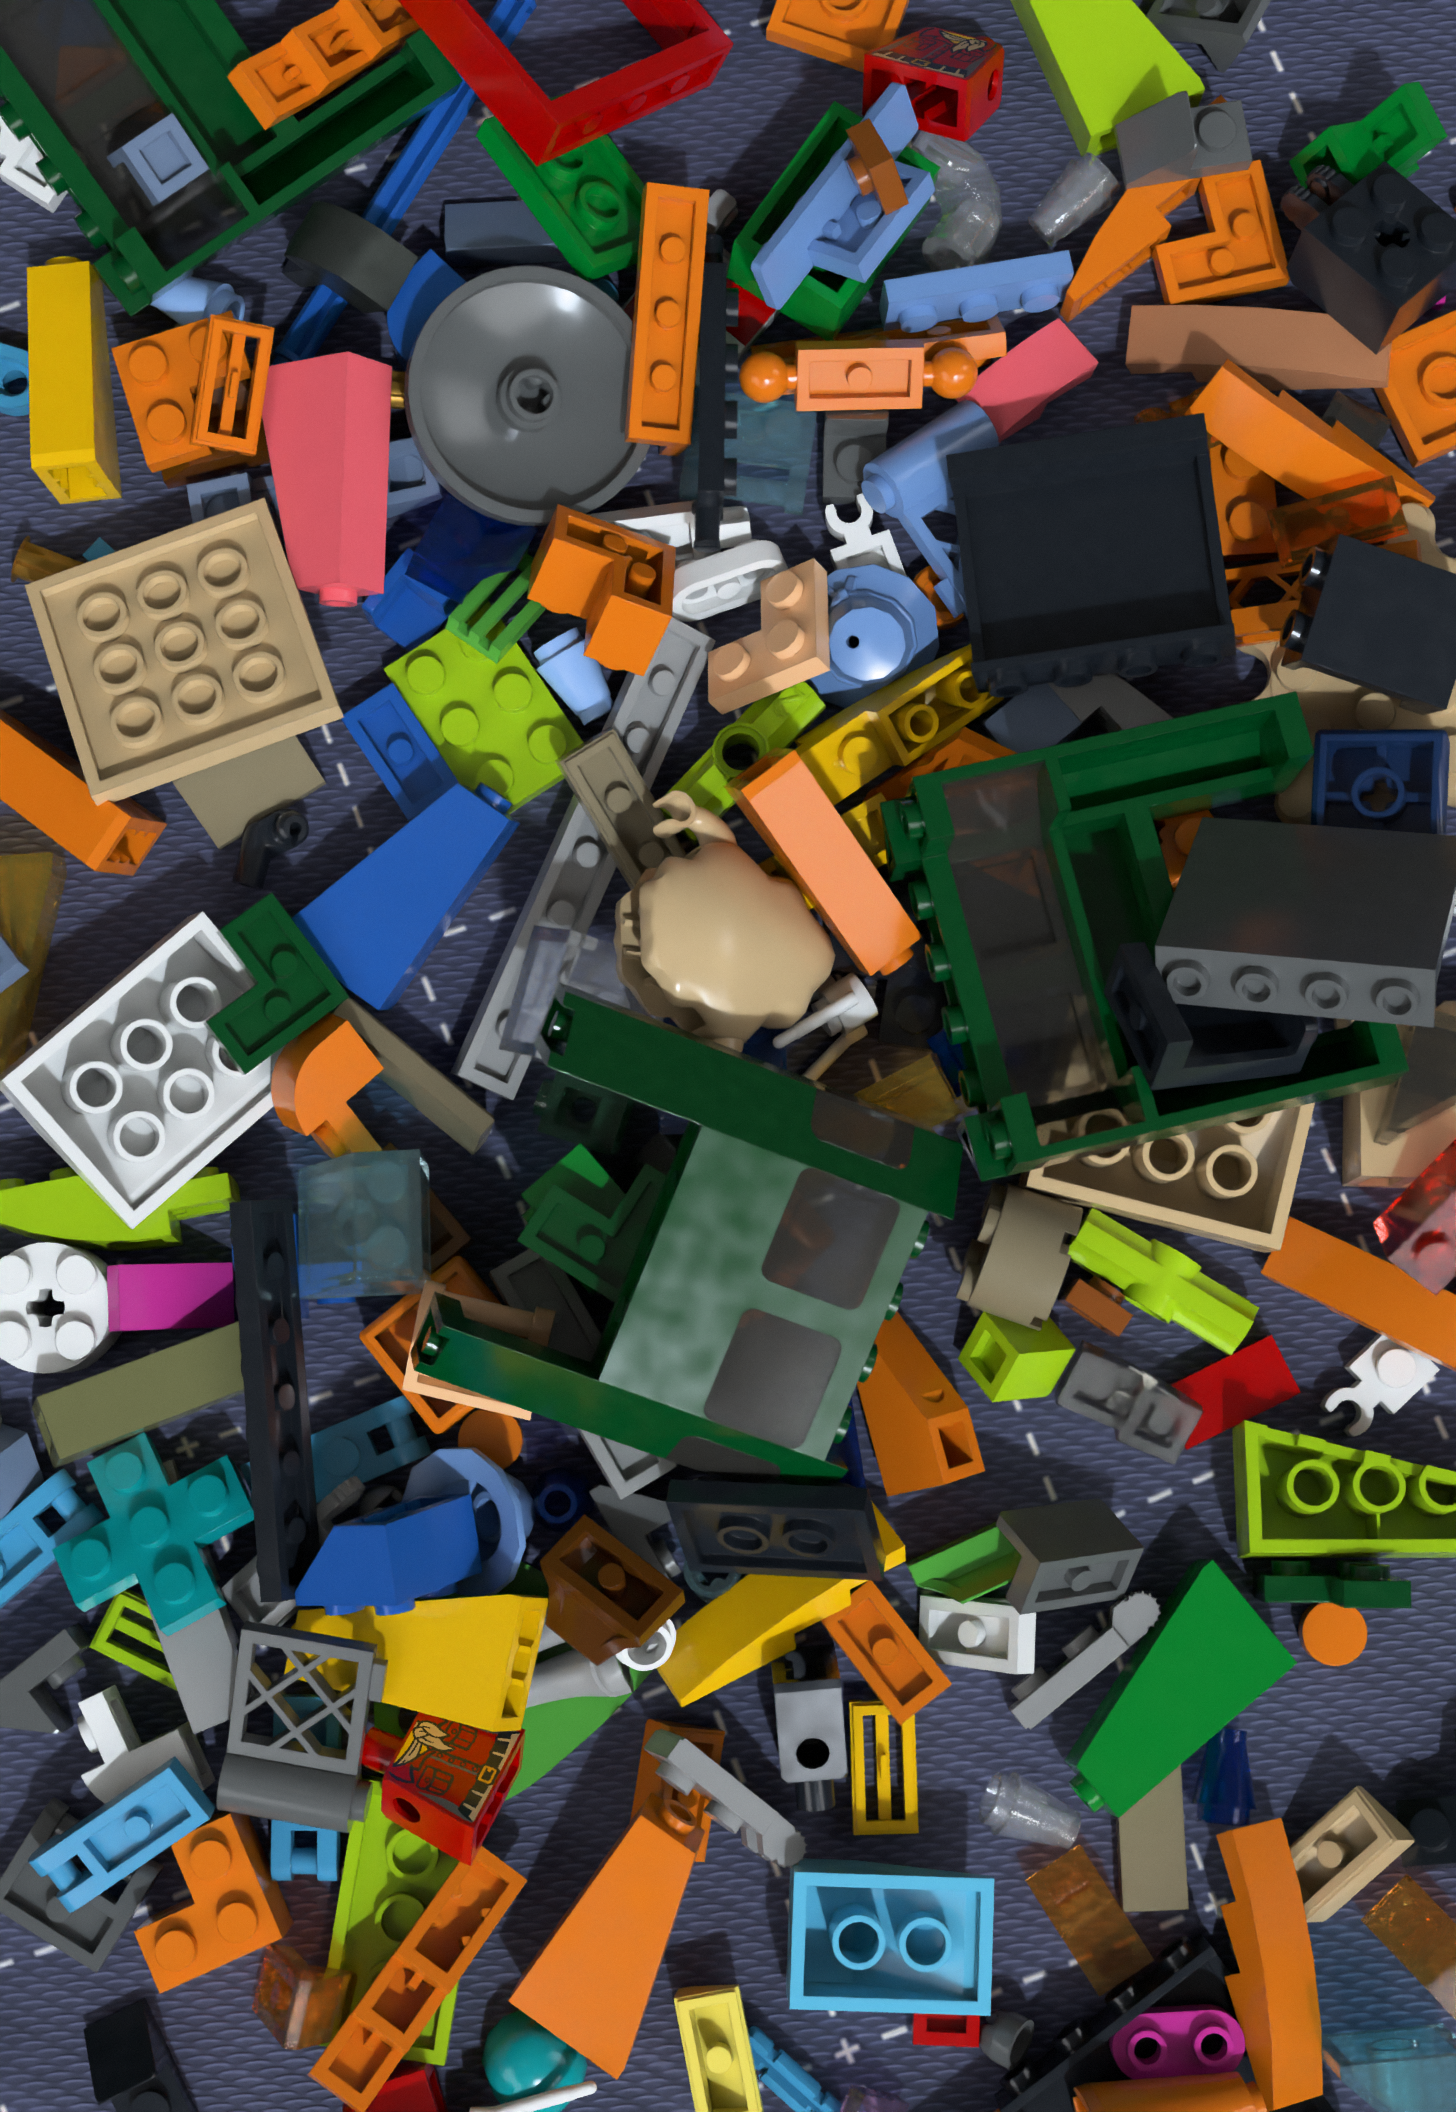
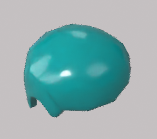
(529, 2060)

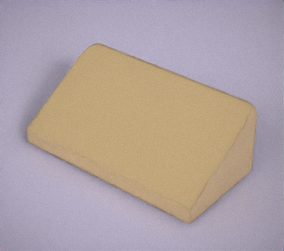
(1345, 1852)

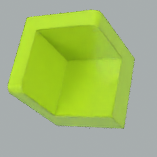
(1014, 1359)

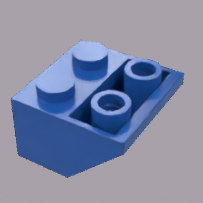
(394, 1557)

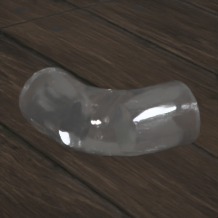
(967, 204)

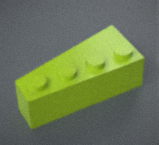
(1336, 1501)

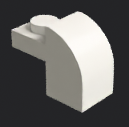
(126, 1760)

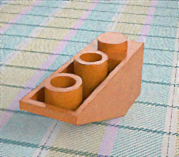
(915, 1416)

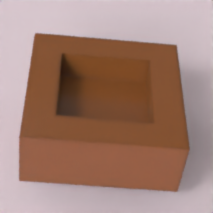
(874, 168)
(1097, 1304)

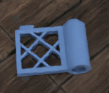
(914, 482)

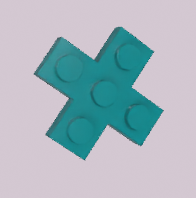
(155, 1534)

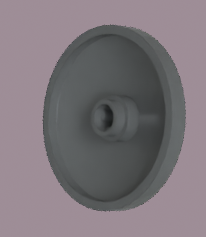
(524, 395)

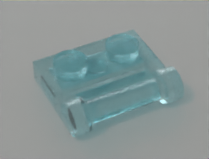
(767, 437)

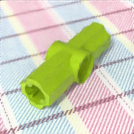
(764, 725)
(1162, 1281)

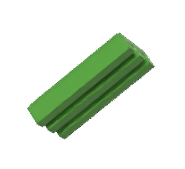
(479, 596)

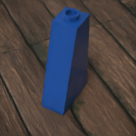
(403, 896)

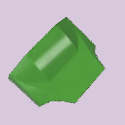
(967, 1565)

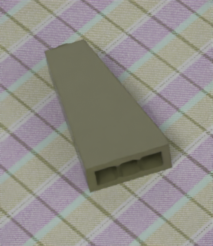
(140, 1395)

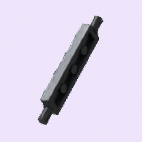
(716, 415)

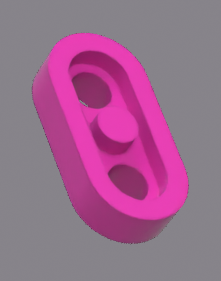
(1179, 2040)

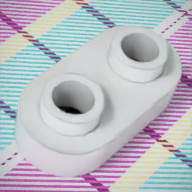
(724, 579)

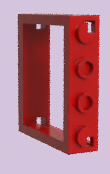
(547, 129)

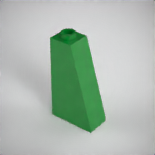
(1176, 1690)

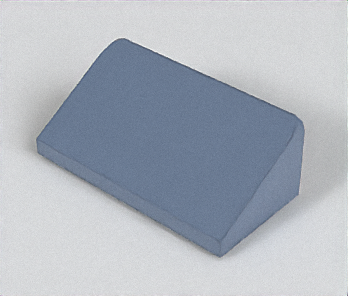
(496, 235)

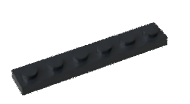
(275, 1394)

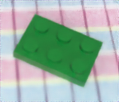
(581, 199)

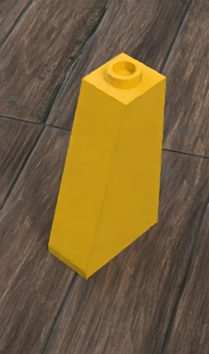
(70, 383)
(445, 1656)

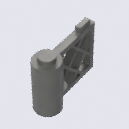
(302, 1778)

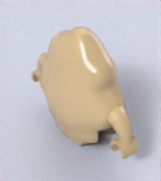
(718, 936)

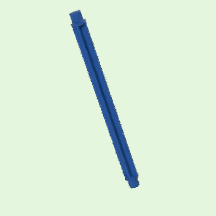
(400, 187)

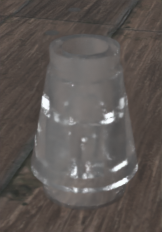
(1074, 198)
(1027, 1812)

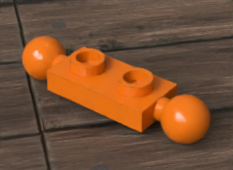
(858, 375)

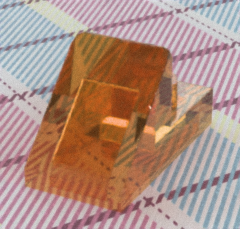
(301, 2001)

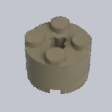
(1018, 1255)

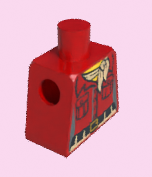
(948, 77)
(445, 1780)

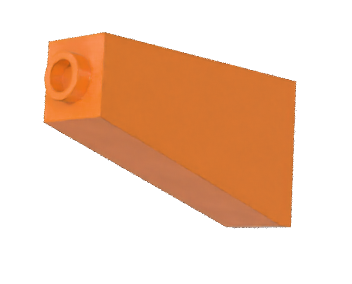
(55, 798)
(825, 860)
(607, 1949)

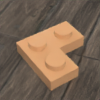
(785, 650)

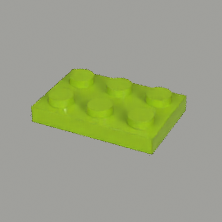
(486, 716)

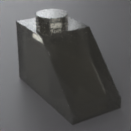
(1428, 1087)

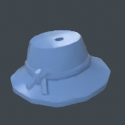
(893, 630)
(500, 1507)

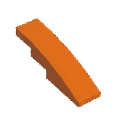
(320, 57)
(1126, 240)
(1292, 441)
(1366, 1291)
(1277, 1977)
(416, 1979)

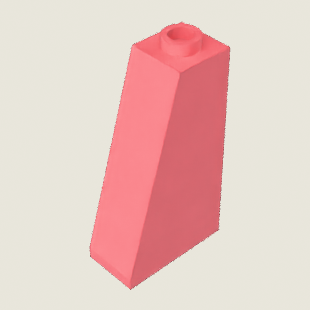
(330, 471)

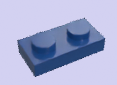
(399, 750)

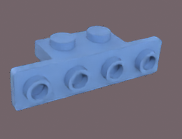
(837, 225)

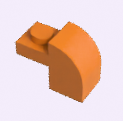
(317, 1078)

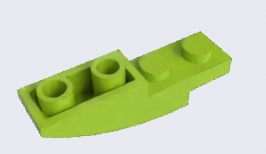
(74, 1215)

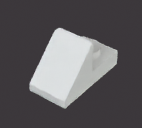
(978, 1634)

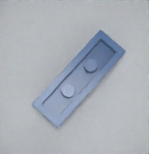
(975, 292)

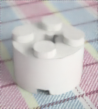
(68, 1339)

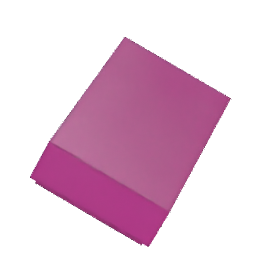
(170, 1296)

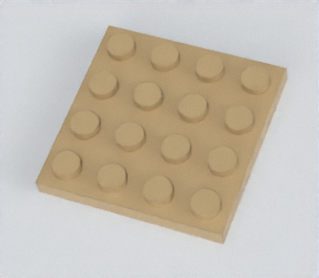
(182, 652)

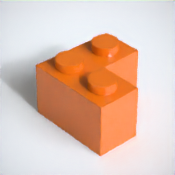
(609, 579)
(230, 1908)

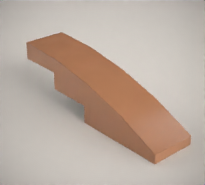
(1268, 344)

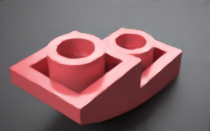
(1031, 376)

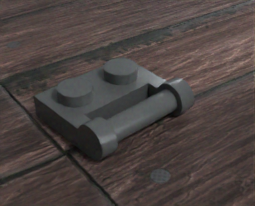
(32, 1902)

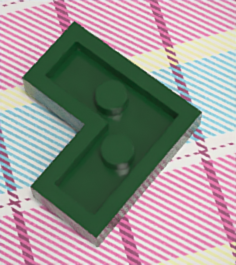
(289, 989)
(587, 1242)
(1352, 1585)

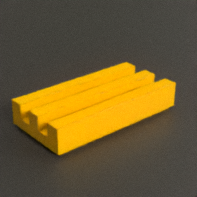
(885, 1823)

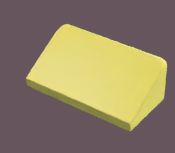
(717, 2049)

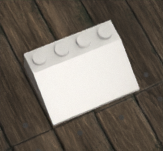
(138, 1082)

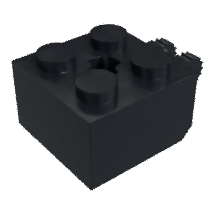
(1370, 251)

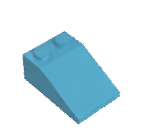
(889, 1938)

